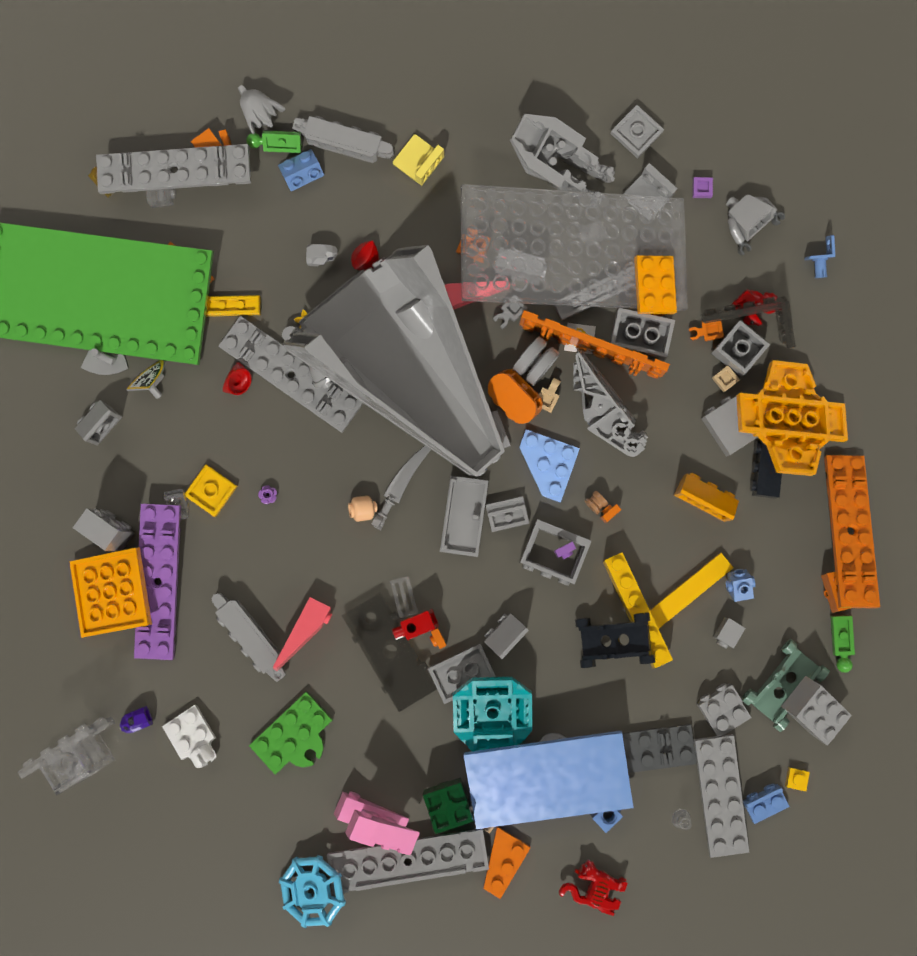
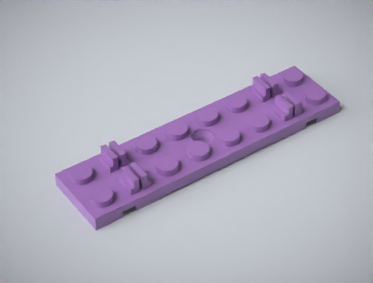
(160, 557)

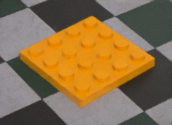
(110, 592)

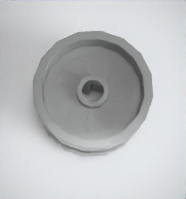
(534, 359)

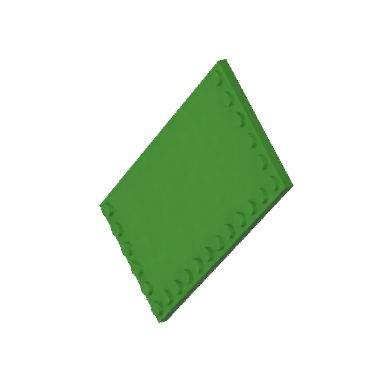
(103, 293)

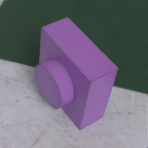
(702, 187)
(565, 551)

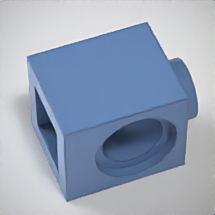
(606, 824)

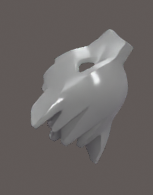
(258, 108)

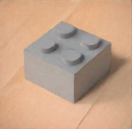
(740, 348)

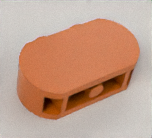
(514, 396)

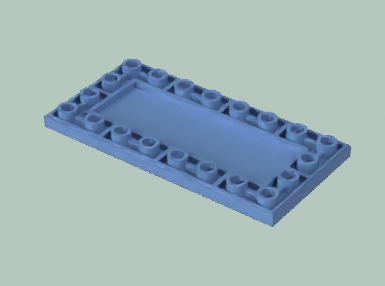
(548, 779)

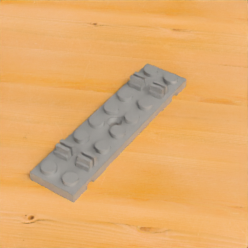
(153, 168)
(274, 363)
(430, 859)

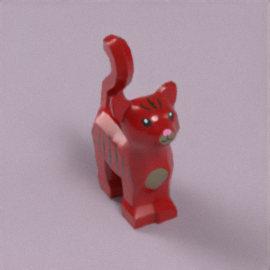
(598, 890)

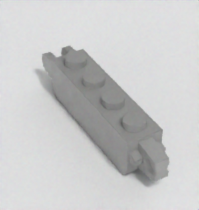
(343, 139)
(248, 634)

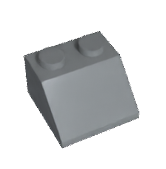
(97, 422)
(505, 635)

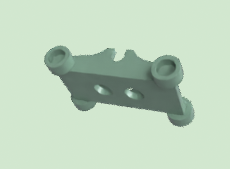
(794, 662)

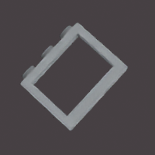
(545, 571)

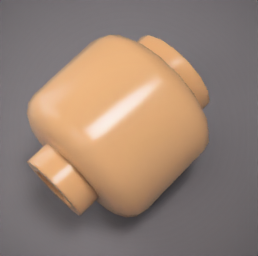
(362, 508)

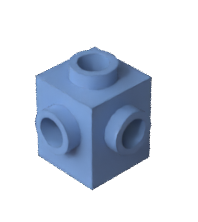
(740, 585)

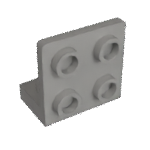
(652, 184)

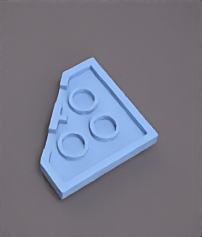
(548, 463)

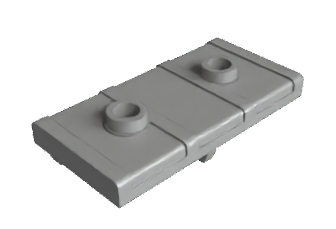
(464, 516)

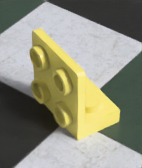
(418, 159)

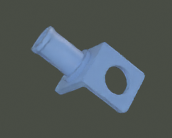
(820, 260)

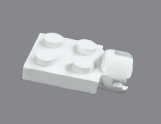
(191, 736)

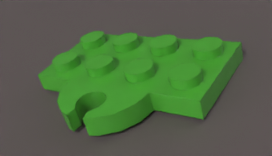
(293, 735)

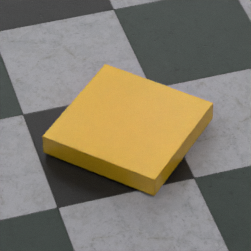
(210, 490)

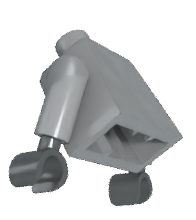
(749, 217)

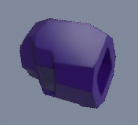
(136, 720)

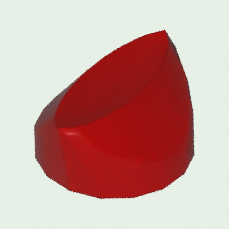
(364, 256)
(237, 380)

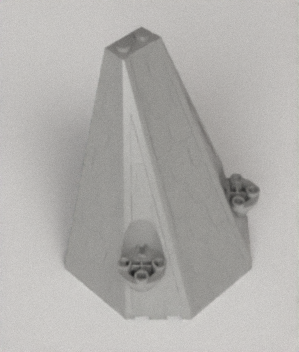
(402, 354)

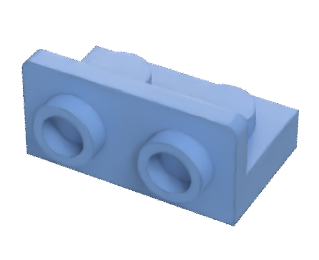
(765, 803)

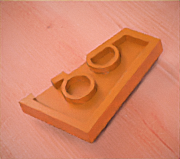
(504, 861)

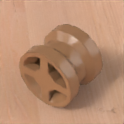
(596, 502)

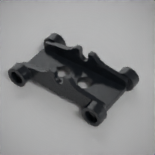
(638, 644)

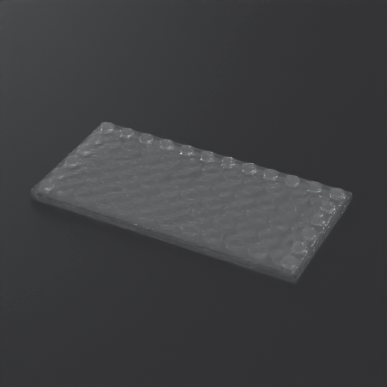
(565, 245)

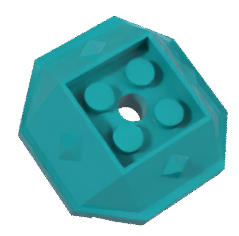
(495, 729)

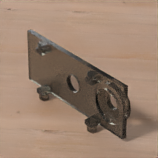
(405, 674)

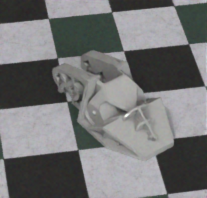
(544, 138)
(606, 408)

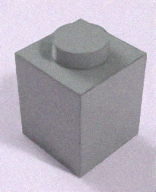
(728, 633)

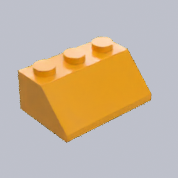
(707, 497)

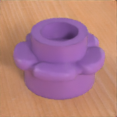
(271, 498)

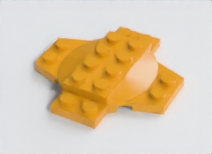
(791, 418)

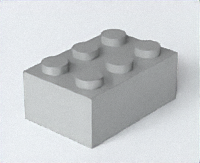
(642, 333)
(104, 529)
(816, 710)

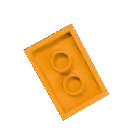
(655, 284)

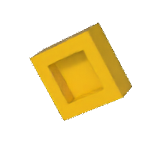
(797, 779)

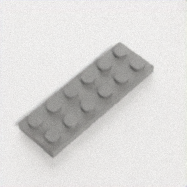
(721, 795)

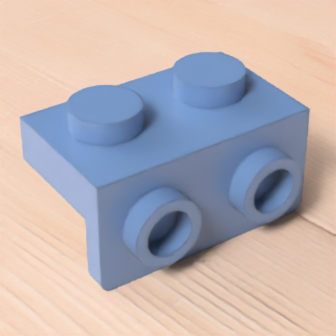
(301, 170)

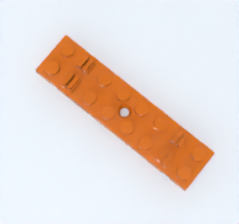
(600, 348)
(852, 552)

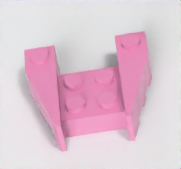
(374, 824)

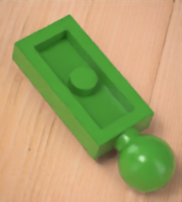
(276, 141)
(843, 641)

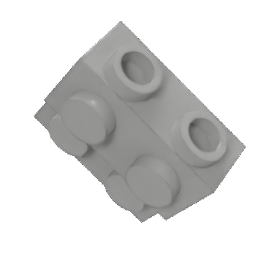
(723, 709)

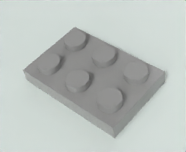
(459, 669)

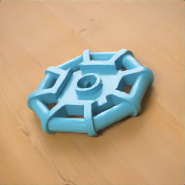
(321, 887)

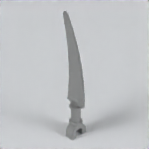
(398, 486)

